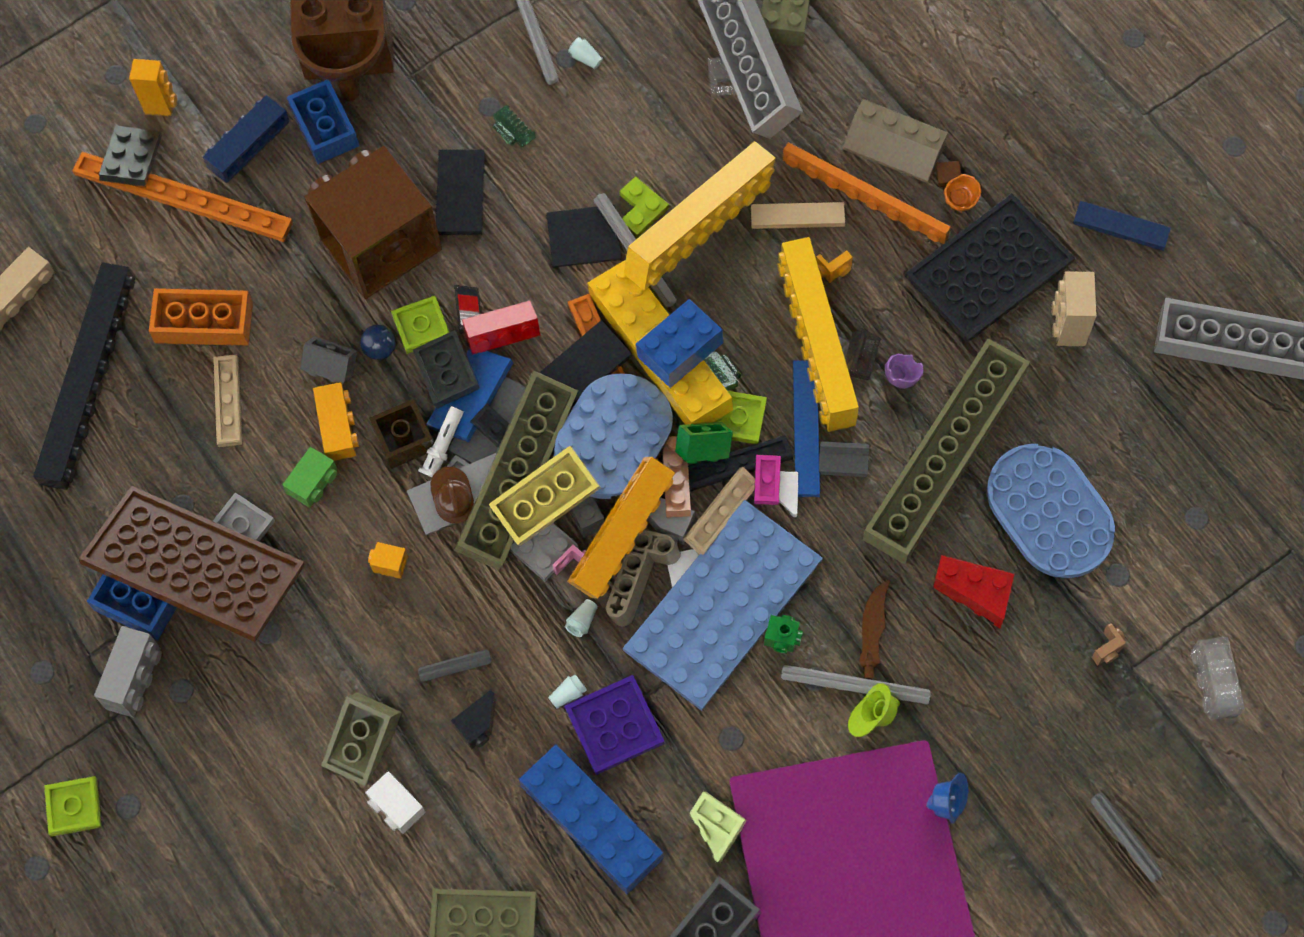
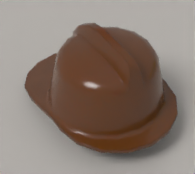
(452, 494)

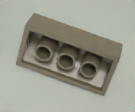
(895, 140)

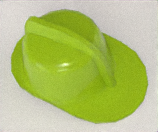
(874, 710)

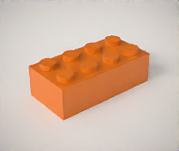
(201, 317)

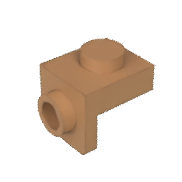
(1110, 650)

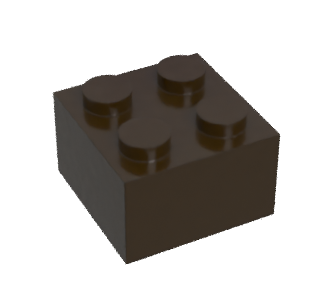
(402, 433)

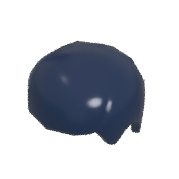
(378, 342)

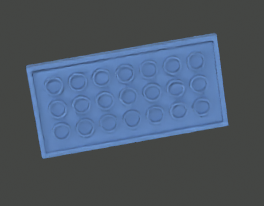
(722, 605)

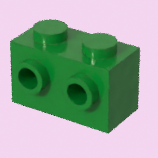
(703, 442)

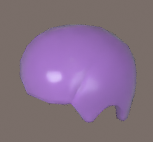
(903, 371)

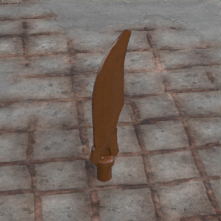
(872, 629)

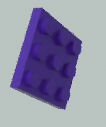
(614, 724)

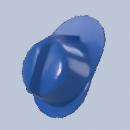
(949, 798)

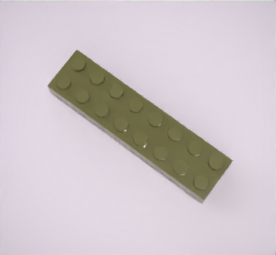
(522, 451)

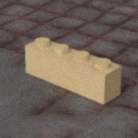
(21, 282)

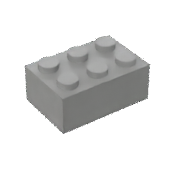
(128, 672)

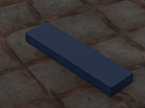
(1121, 225)

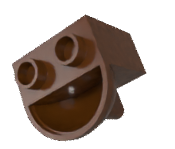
(342, 41)

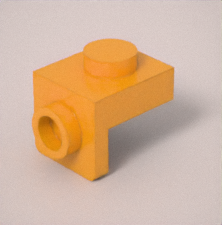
(838, 267)

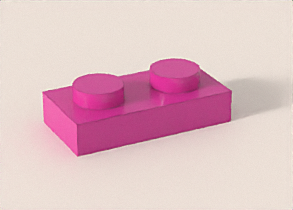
(767, 479)

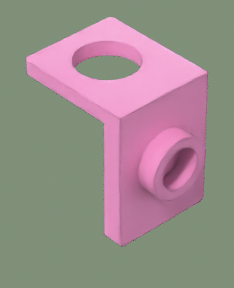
(572, 552)

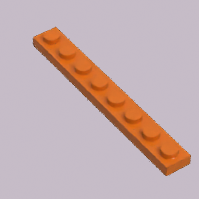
(871, 196)

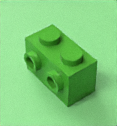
(310, 477)

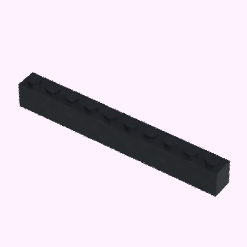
(84, 376)

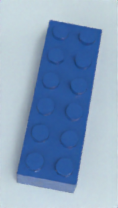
(591, 819)

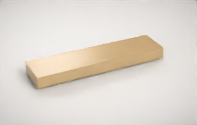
(797, 215)
(227, 400)
(720, 510)

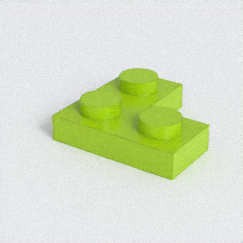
(646, 204)

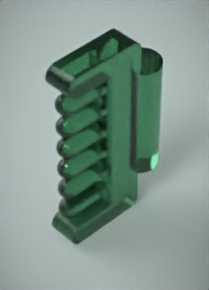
(509, 131)
(723, 369)

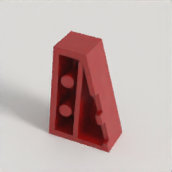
(975, 586)

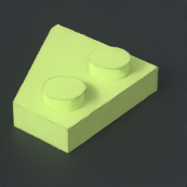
(717, 824)

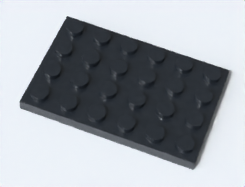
(989, 267)

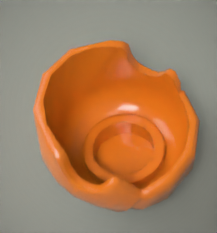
(962, 192)

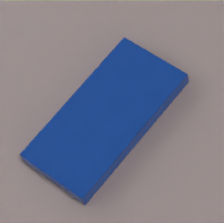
(490, 373)

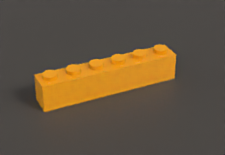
(621, 527)

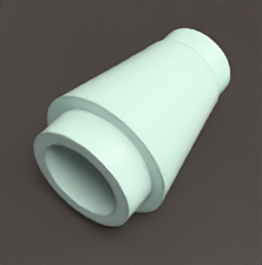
(585, 53)
(580, 620)
(567, 691)

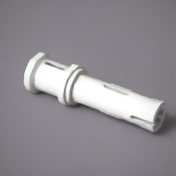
(437, 454)

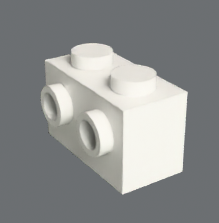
(395, 803)

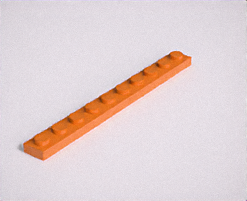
(194, 201)

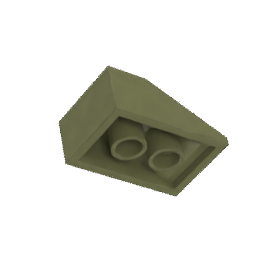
(360, 737)

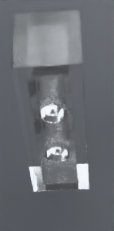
(1217, 678)

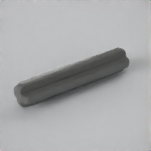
(454, 665)

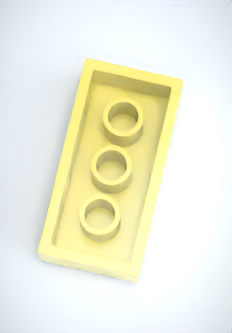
(544, 496)

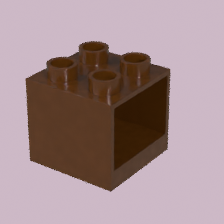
(373, 220)

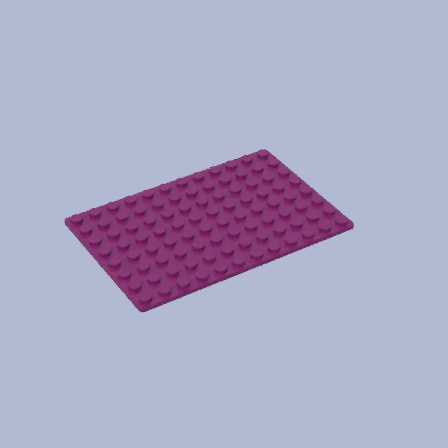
(851, 848)

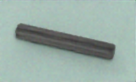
(1127, 837)

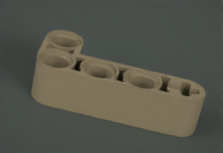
(623, 605)

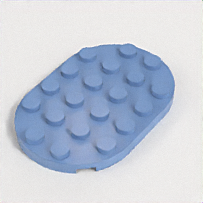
(616, 427)
(1050, 511)

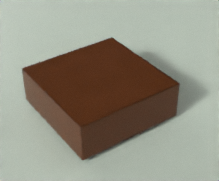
(947, 171)

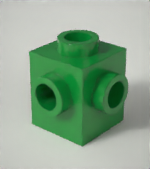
(783, 633)

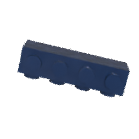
(246, 138)

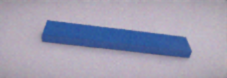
(805, 432)

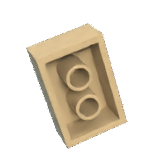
(1074, 308)

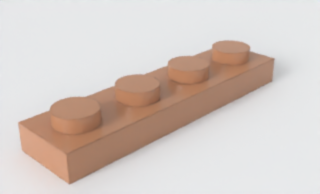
(678, 495)

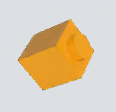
(388, 560)

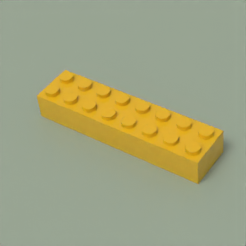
(699, 216)
(633, 314)
(818, 335)

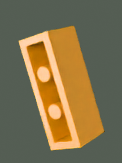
(152, 87)
(335, 421)

